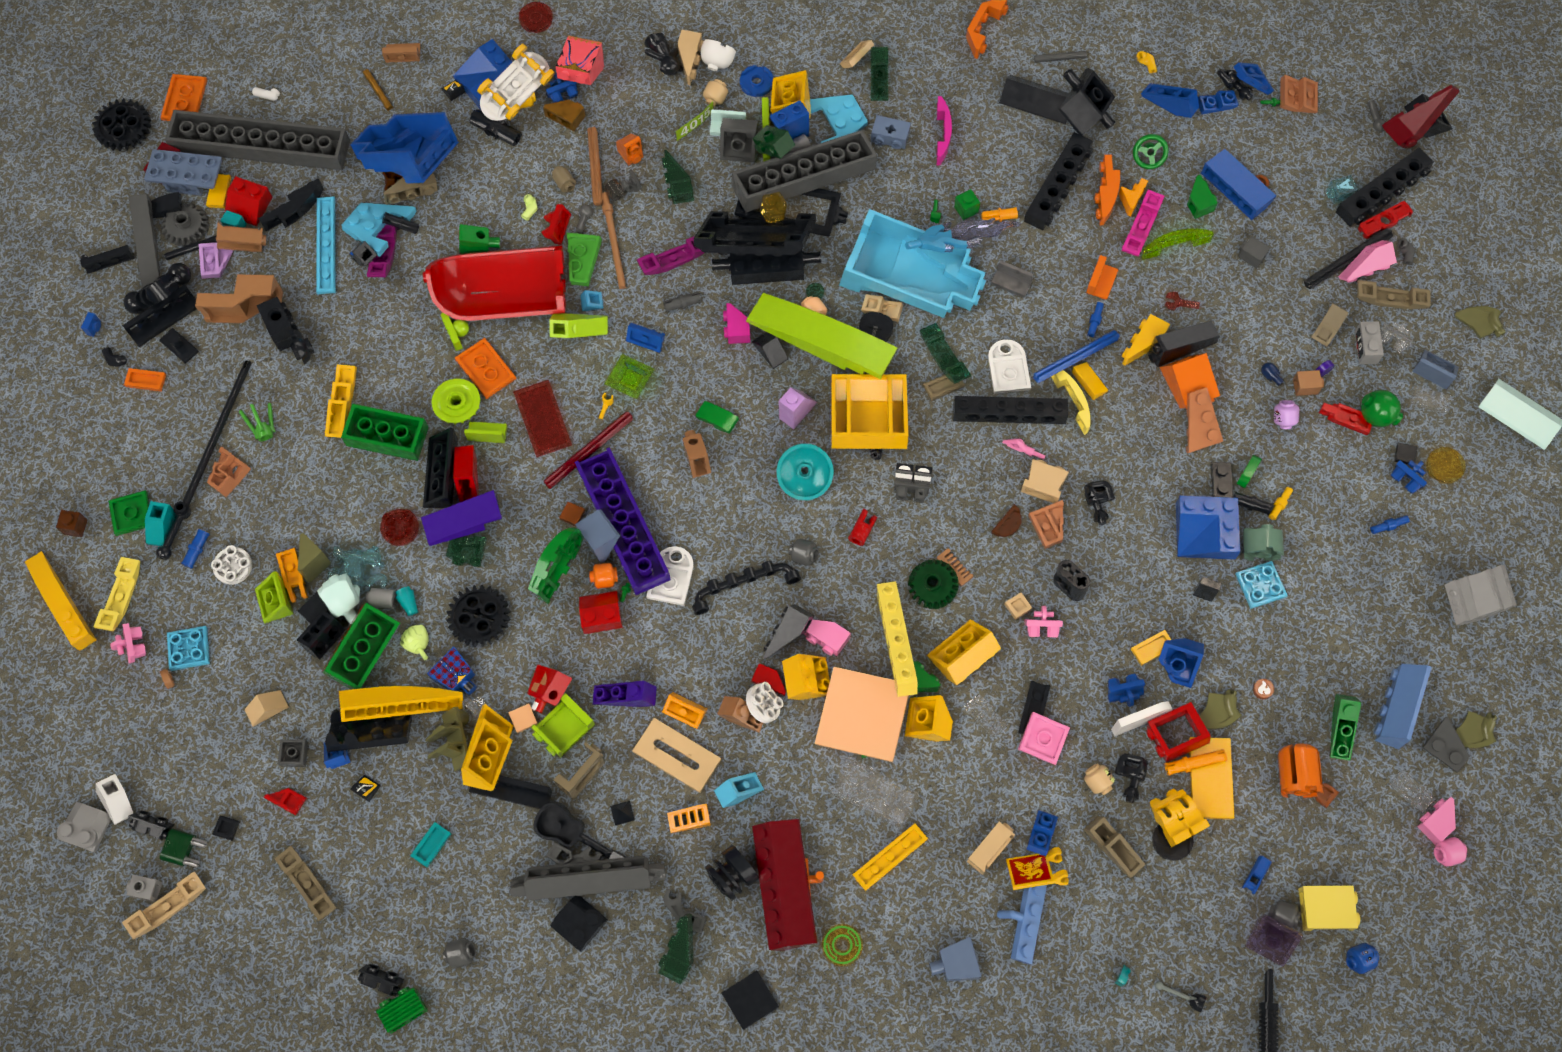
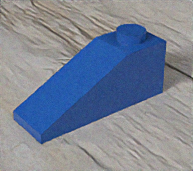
(1173, 99)

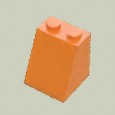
(1188, 376)

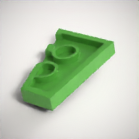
(582, 257)

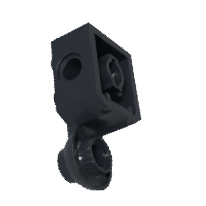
(284, 330)

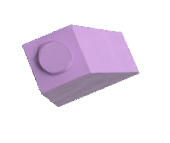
(794, 407)

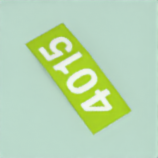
(695, 122)

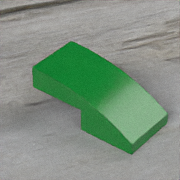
(717, 416)

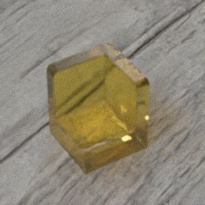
(773, 207)

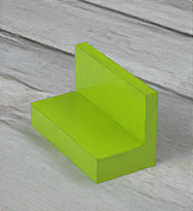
(486, 432)

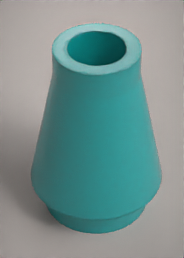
(406, 599)

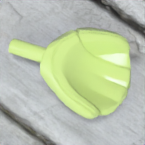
(415, 640)

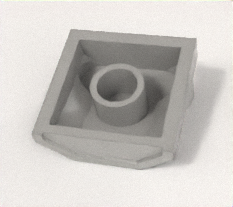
(84, 827)

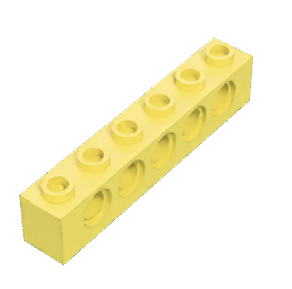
(897, 639)

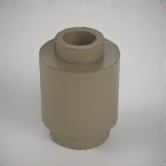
(563, 179)

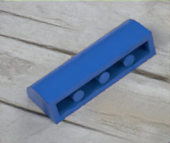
(1238, 184)

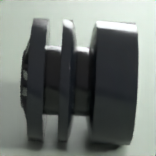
(731, 872)

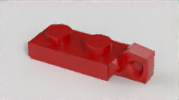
(1346, 417)

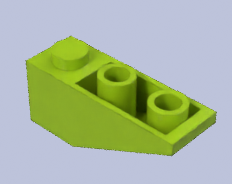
(577, 325)

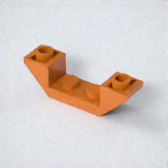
(991, 8)

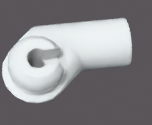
(262, 93)

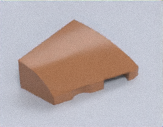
(222, 477)

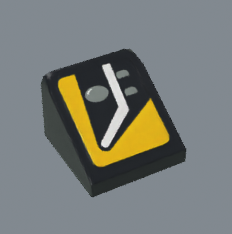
(453, 90)
(365, 788)

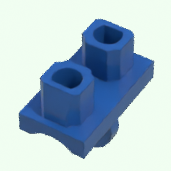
(554, 92)
(1416, 481)
(1127, 691)

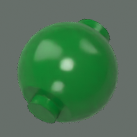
(1381, 408)

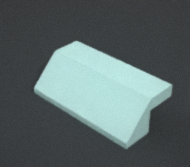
(1521, 414)

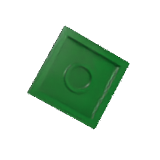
(129, 512)

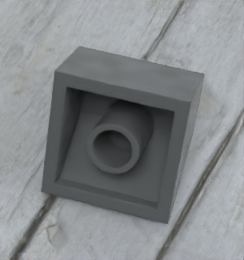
(737, 140)

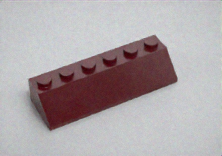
(784, 885)

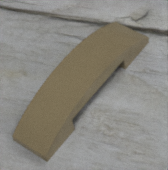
(1389, 297)
(306, 883)

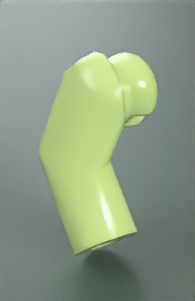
(531, 207)

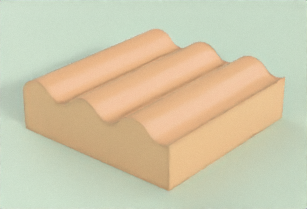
(523, 718)

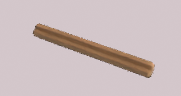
(595, 166)

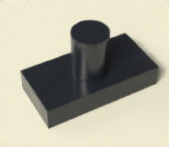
(178, 345)

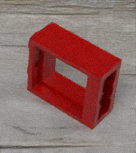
(1202, 739)

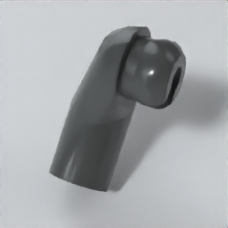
(1408, 251)

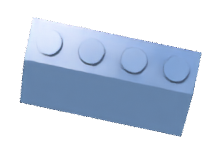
(1402, 704)

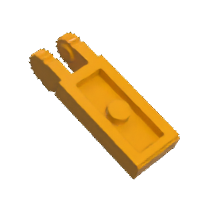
(289, 570)

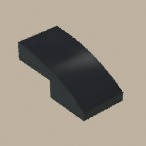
(166, 204)

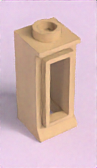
(991, 847)

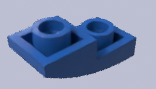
(1221, 101)
(1042, 833)

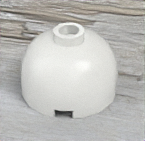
(716, 55)

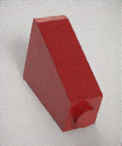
(465, 472)

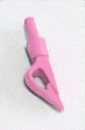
(1019, 445)

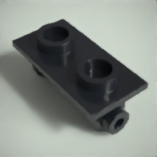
(142, 821)
(371, 975)

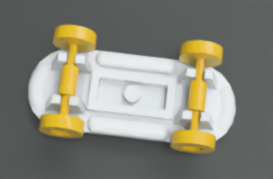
(506, 94)

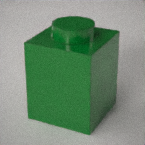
(967, 204)

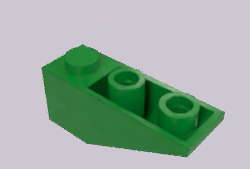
(1344, 726)

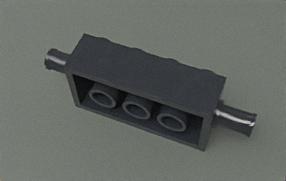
(766, 268)

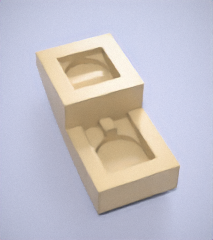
(878, 304)

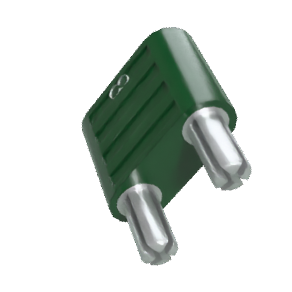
(178, 847)

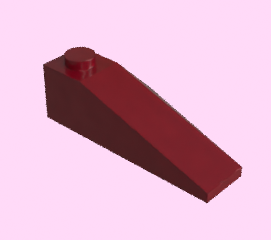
(1412, 126)

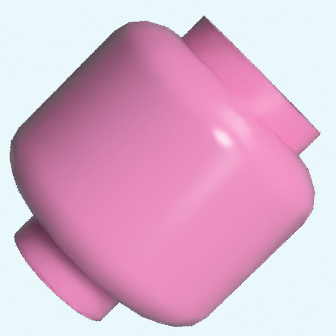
(1450, 852)

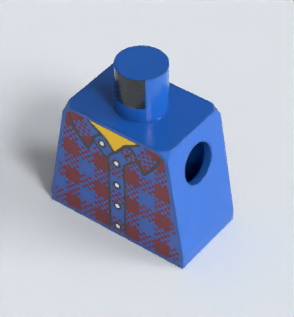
(453, 673)

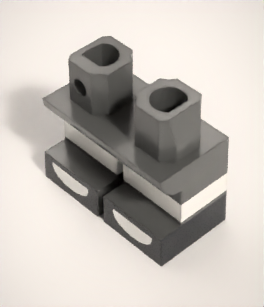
(904, 483)

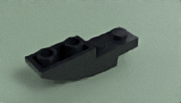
(299, 204)

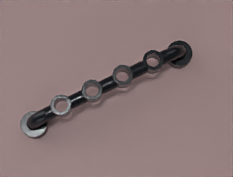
(750, 575)

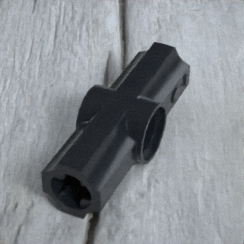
(497, 129)

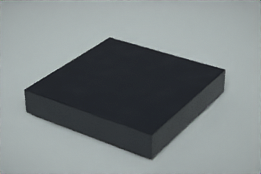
(750, 1000)

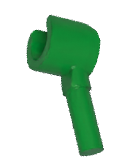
(935, 216)

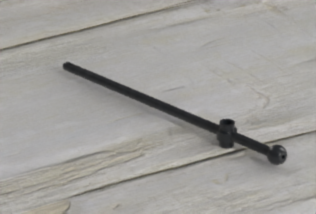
(182, 508)

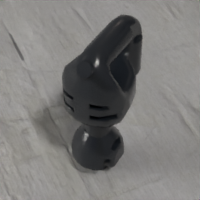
(1232, 81)
(1097, 498)
(1135, 774)

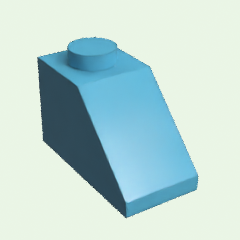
(738, 789)

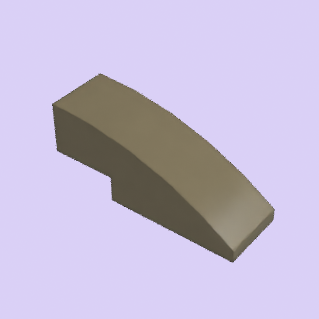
(1114, 846)

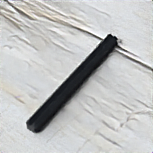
(1345, 260)

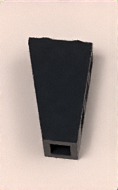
(1182, 342)

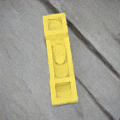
(1083, 416)
(120, 596)

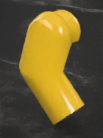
(1148, 60)

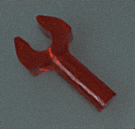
(1180, 302)

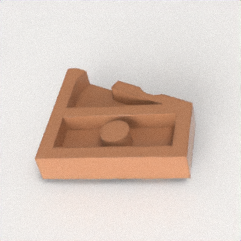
(1049, 524)

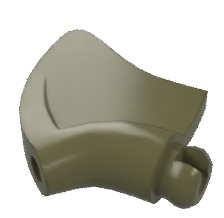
(1482, 320)
(1220, 710)
(1477, 730)

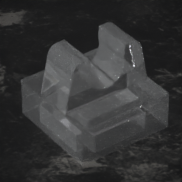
(473, 707)

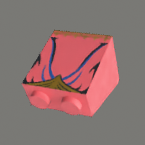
(580, 60)

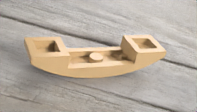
(165, 907)

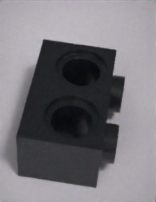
(321, 635)

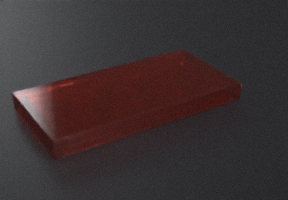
(542, 418)

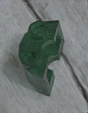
(467, 550)

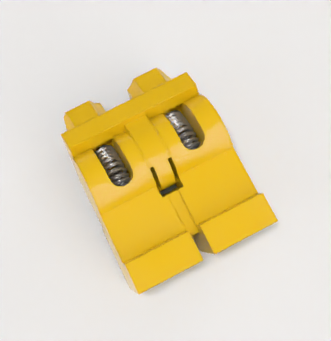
(1172, 809)

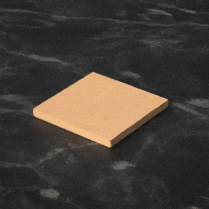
(861, 715)

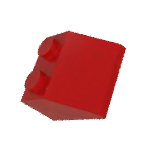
(247, 200)
(600, 612)

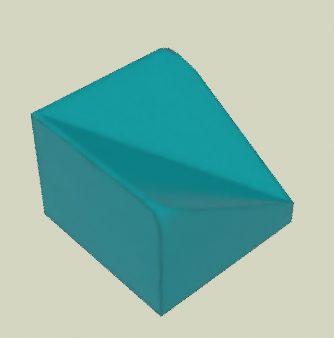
(232, 219)

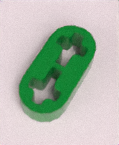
(1249, 471)

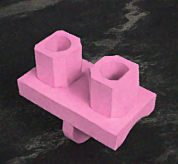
(1033, 625)
(129, 634)

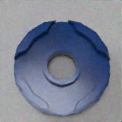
(758, 89)

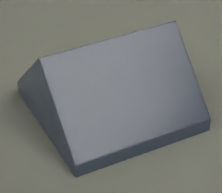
(1436, 369)
(598, 534)

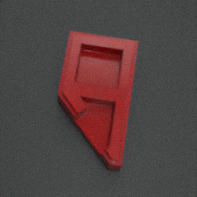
(769, 675)
(287, 799)

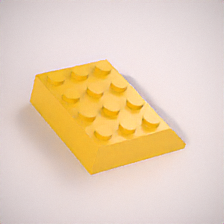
(869, 411)

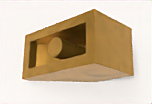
(565, 113)

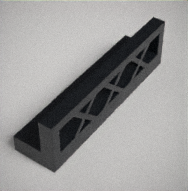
(162, 317)
(517, 792)

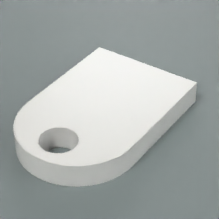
(1009, 369)
(680, 572)
(1140, 718)

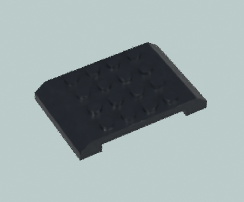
(753, 236)

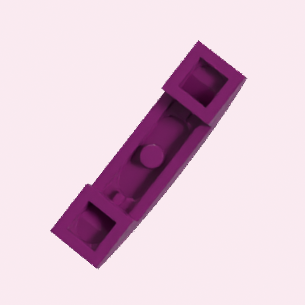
(670, 259)
(381, 265)

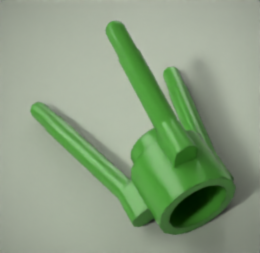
(263, 430)

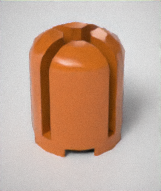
(1300, 770)

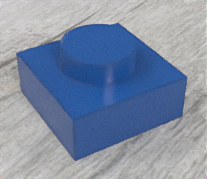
(91, 324)

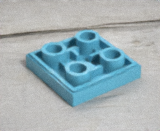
(1261, 584)
(188, 648)

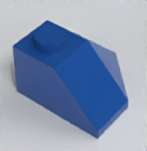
(1182, 660)

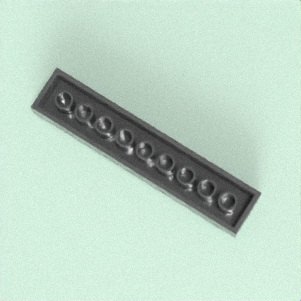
(258, 139)

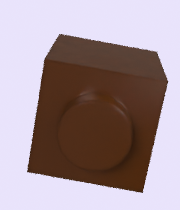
(71, 523)

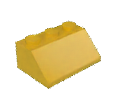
(964, 651)

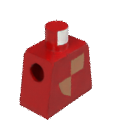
(547, 687)

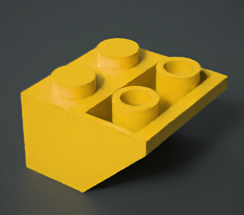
(806, 676)

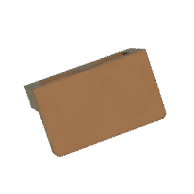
(401, 52)

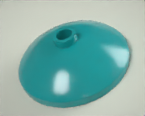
(807, 485)

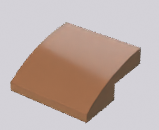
(1298, 94)

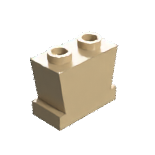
(1044, 481)

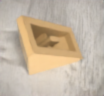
(265, 706)

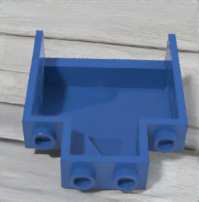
(406, 145)

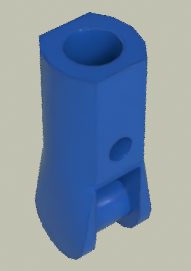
(1258, 871)

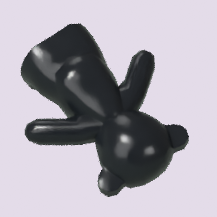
(660, 51)

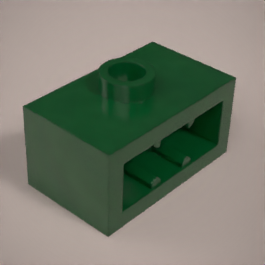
(773, 142)

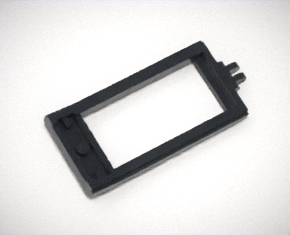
(834, 216)

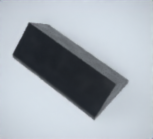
(1033, 98)
(440, 470)

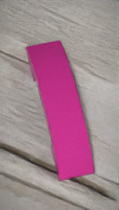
(943, 114)
(1143, 223)

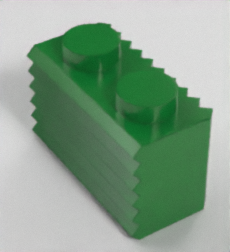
(401, 1010)

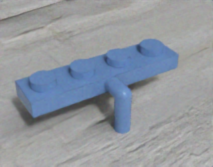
(1027, 923)

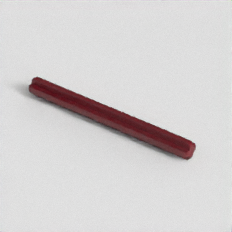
(588, 449)

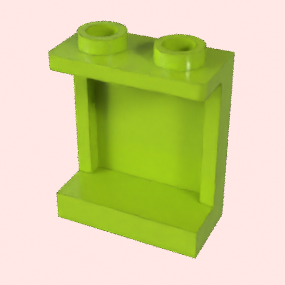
(563, 727)

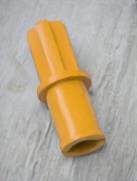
(1000, 214)

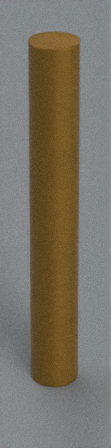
(377, 89)

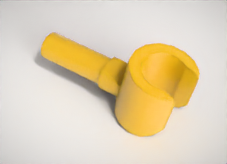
(606, 403)

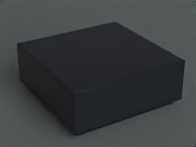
(1405, 453)
(226, 828)

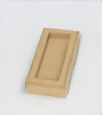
(856, 54)

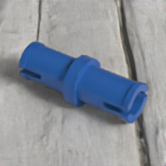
(195, 549)

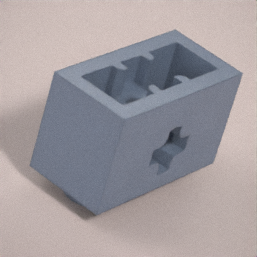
(890, 132)

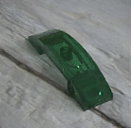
(943, 355)

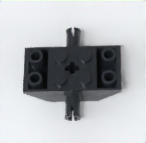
(1086, 101)

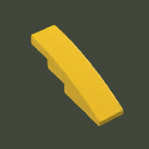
(340, 400)

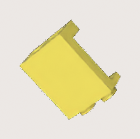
(1328, 907)

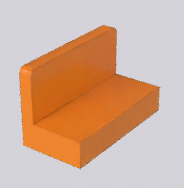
(1102, 279)

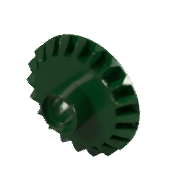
(943, 592)

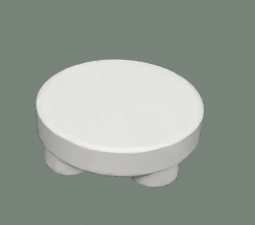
(232, 565)
(763, 702)

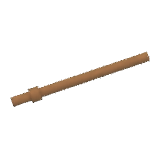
(607, 211)

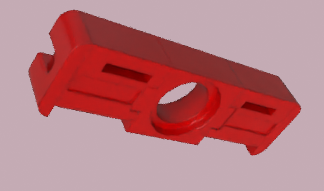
(1394, 214)

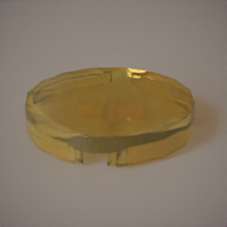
(1445, 465)

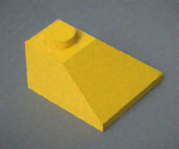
(928, 719)

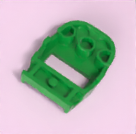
(560, 552)

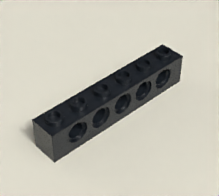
(1076, 145)
(1407, 170)
(1010, 410)

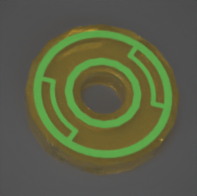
(838, 957)

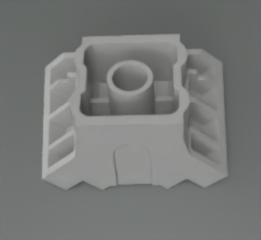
(1480, 595)

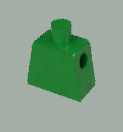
(476, 239)

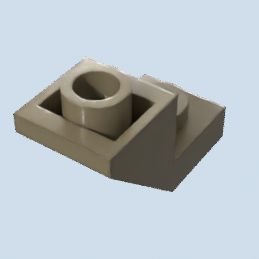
(1330, 324)

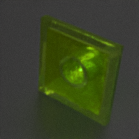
(629, 376)

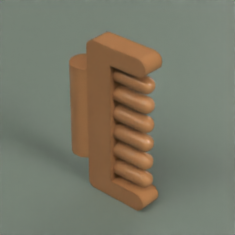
(963, 579)

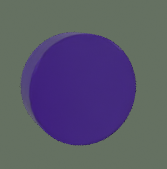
(1325, 367)

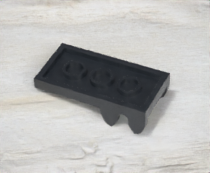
(367, 732)

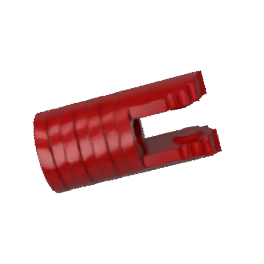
(861, 529)

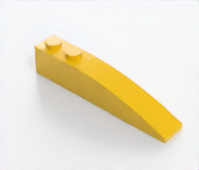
(59, 602)
(395, 701)

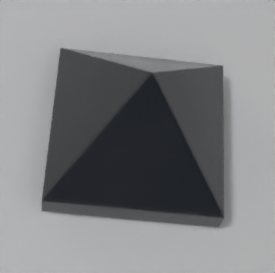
(622, 813)

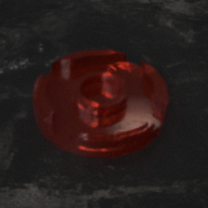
(535, 17)

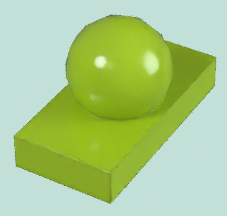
(457, 329)

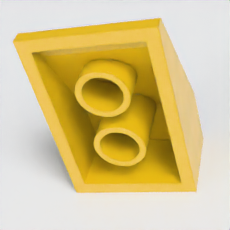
(790, 89)

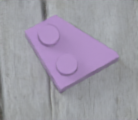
(213, 260)

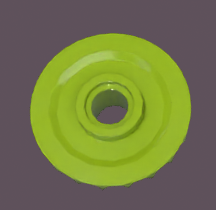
(451, 392)

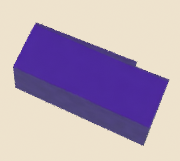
(461, 518)

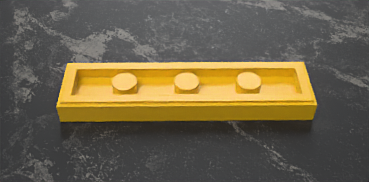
(890, 857)

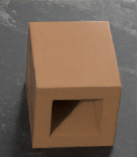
(1308, 382)

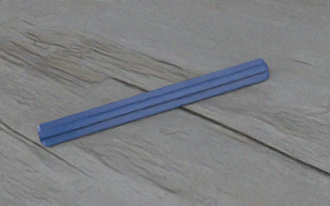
(1076, 356)

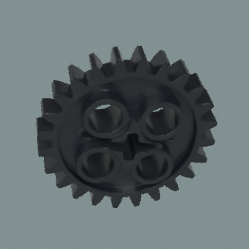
(121, 124)
(471, 631)

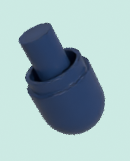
(1271, 373)

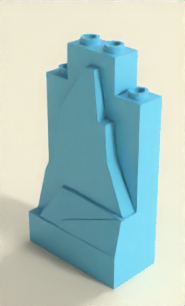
(913, 275)

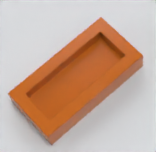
(145, 379)

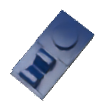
(644, 337)

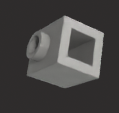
(143, 888)

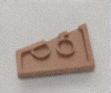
(1202, 421)

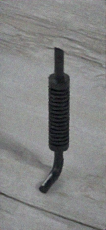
(1268, 1017)

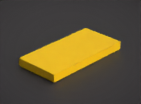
(1213, 783)

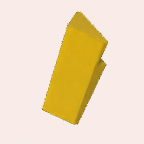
(487, 750)

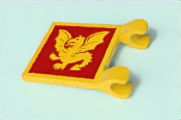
(1036, 870)

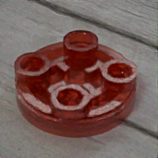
(399, 527)

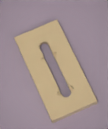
(693, 778)

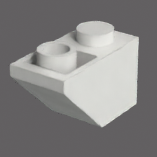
(114, 799)

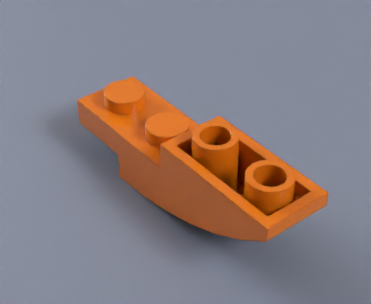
(1108, 190)

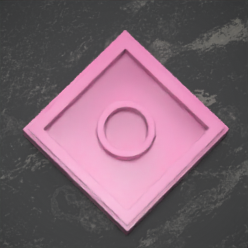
(1043, 738)

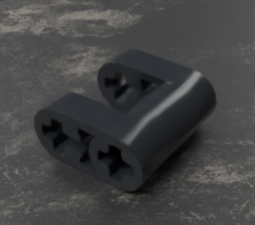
(1078, 584)

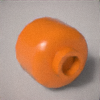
(603, 575)

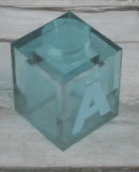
(1341, 189)

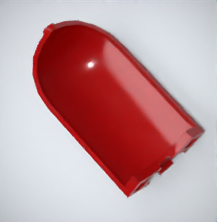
(526, 283)

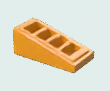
(697, 824)

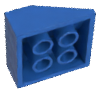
(484, 63)
(1207, 527)

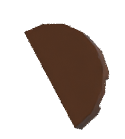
(1009, 523)

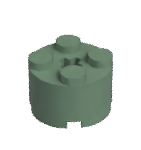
(1263, 543)

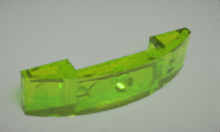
(1195, 235)

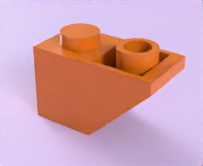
(630, 149)

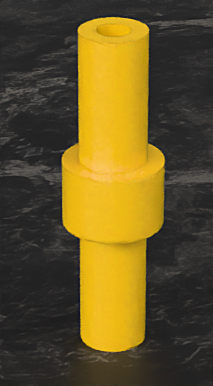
(1280, 503)

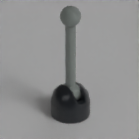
(1196, 1000)

